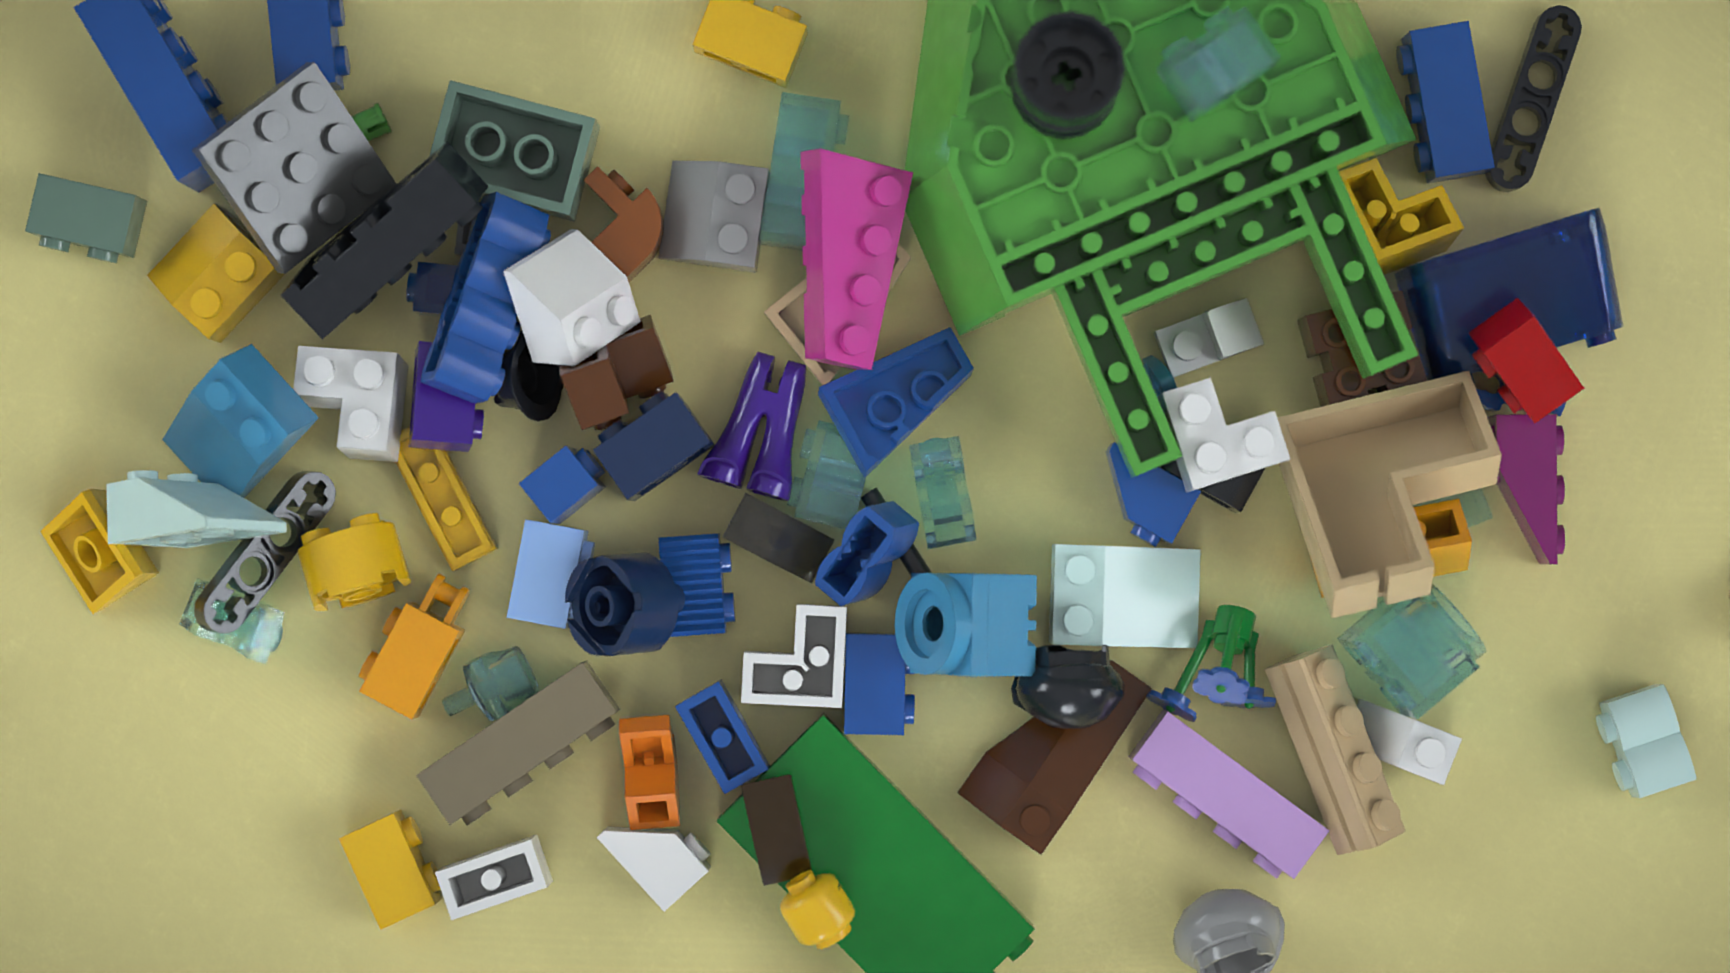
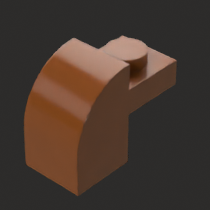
(637, 230)

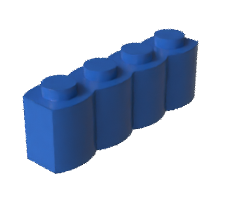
(479, 310)

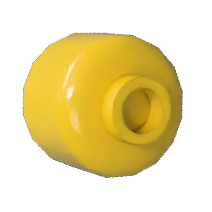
(817, 909)

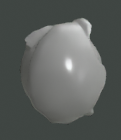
(1229, 933)

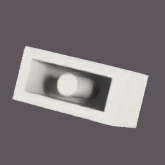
(494, 877)

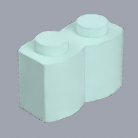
(1645, 741)

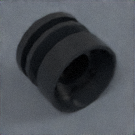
(1082, 51)

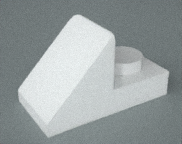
(1208, 337)

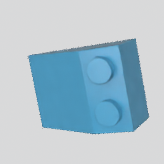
(238, 422)

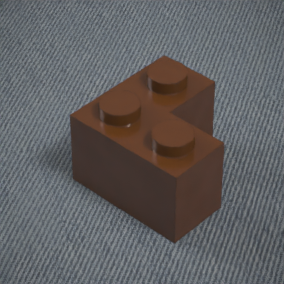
(619, 370)

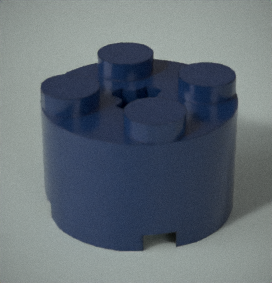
(623, 604)

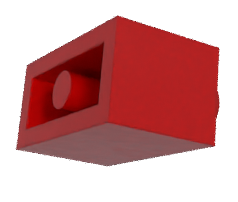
(1525, 361)

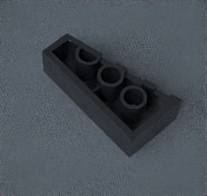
(385, 240)

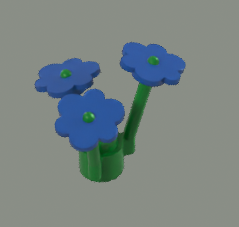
(1231, 634)

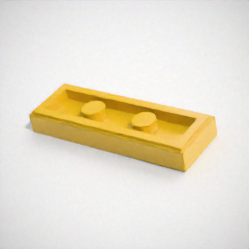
(444, 503)

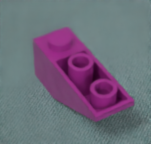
(1531, 480)

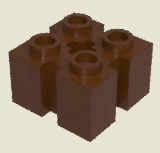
(1341, 376)

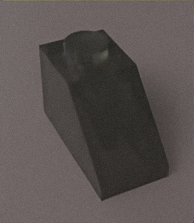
(778, 538)

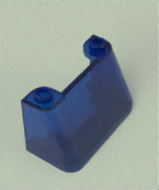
(1554, 269)

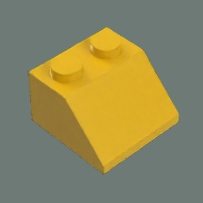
(215, 274)

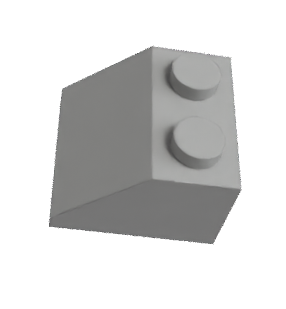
(714, 214)

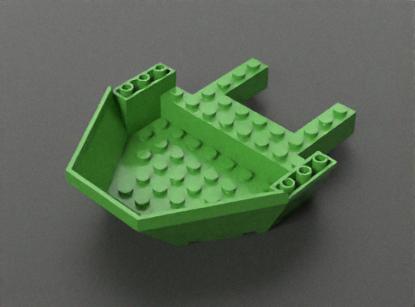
(1148, 193)

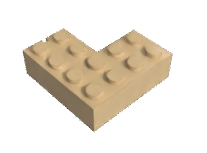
(1364, 468)

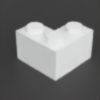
(366, 389)
(1211, 448)
(811, 673)

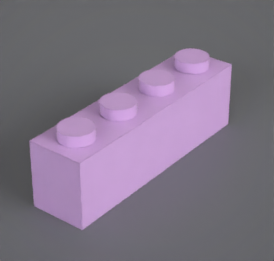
(1228, 794)

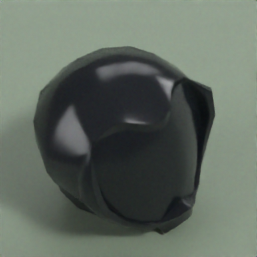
(1069, 687)

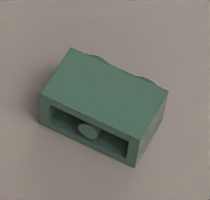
(85, 216)

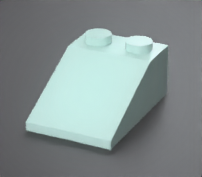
(181, 512)
(1124, 596)

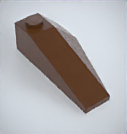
(1043, 770)

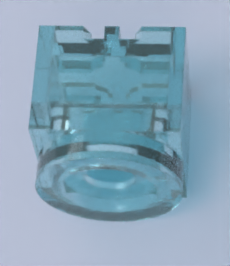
(1415, 650)

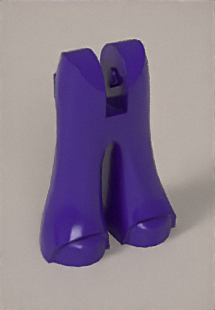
(731, 453)

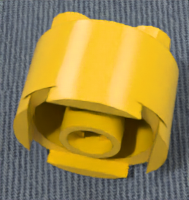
(353, 562)

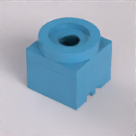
(967, 624)

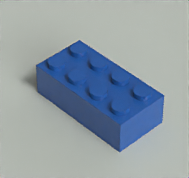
(157, 79)

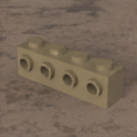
(517, 743)

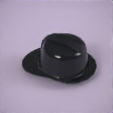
(529, 385)

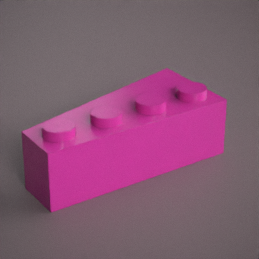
(849, 254)

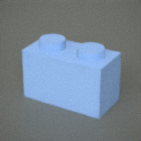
(542, 572)

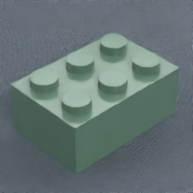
(520, 146)

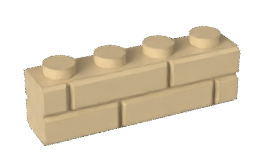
(1335, 750)

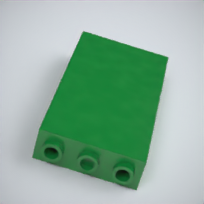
(910, 886)

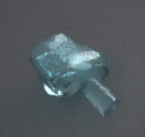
(494, 683)

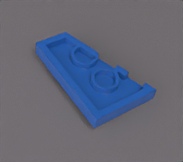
(886, 404)

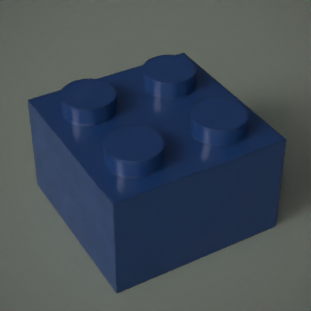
(652, 445)

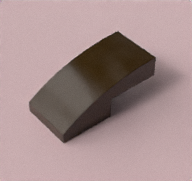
(776, 829)

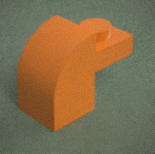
(650, 772)

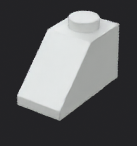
(1409, 742)
(658, 860)

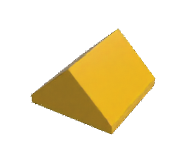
(81, 545)

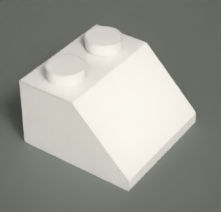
(570, 300)

